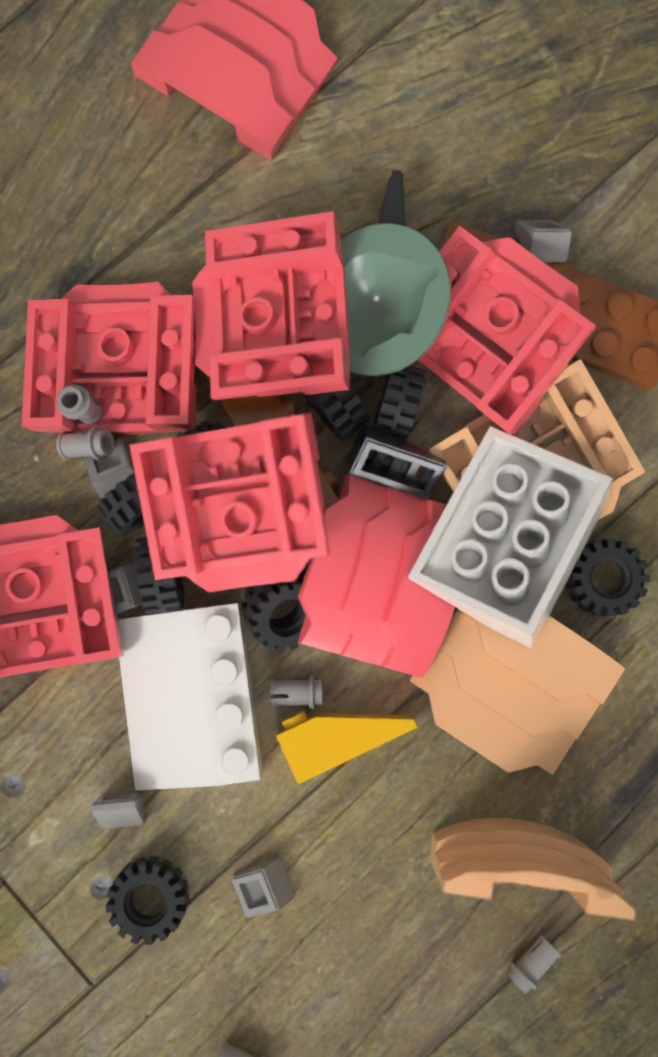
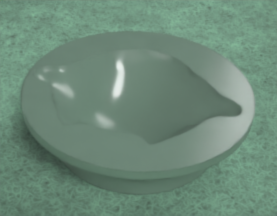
(394, 295)

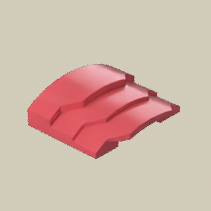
(241, 61)
(273, 309)
(506, 327)
(121, 345)
(233, 503)
(361, 593)
(54, 597)

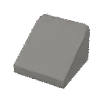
(544, 239)
(111, 470)
(125, 588)
(119, 810)
(263, 888)

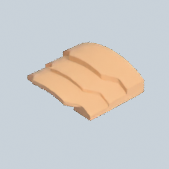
(569, 423)
(516, 700)
(520, 851)

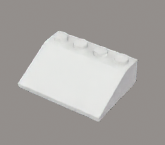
(512, 535)
(189, 699)

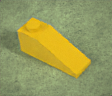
(330, 739)

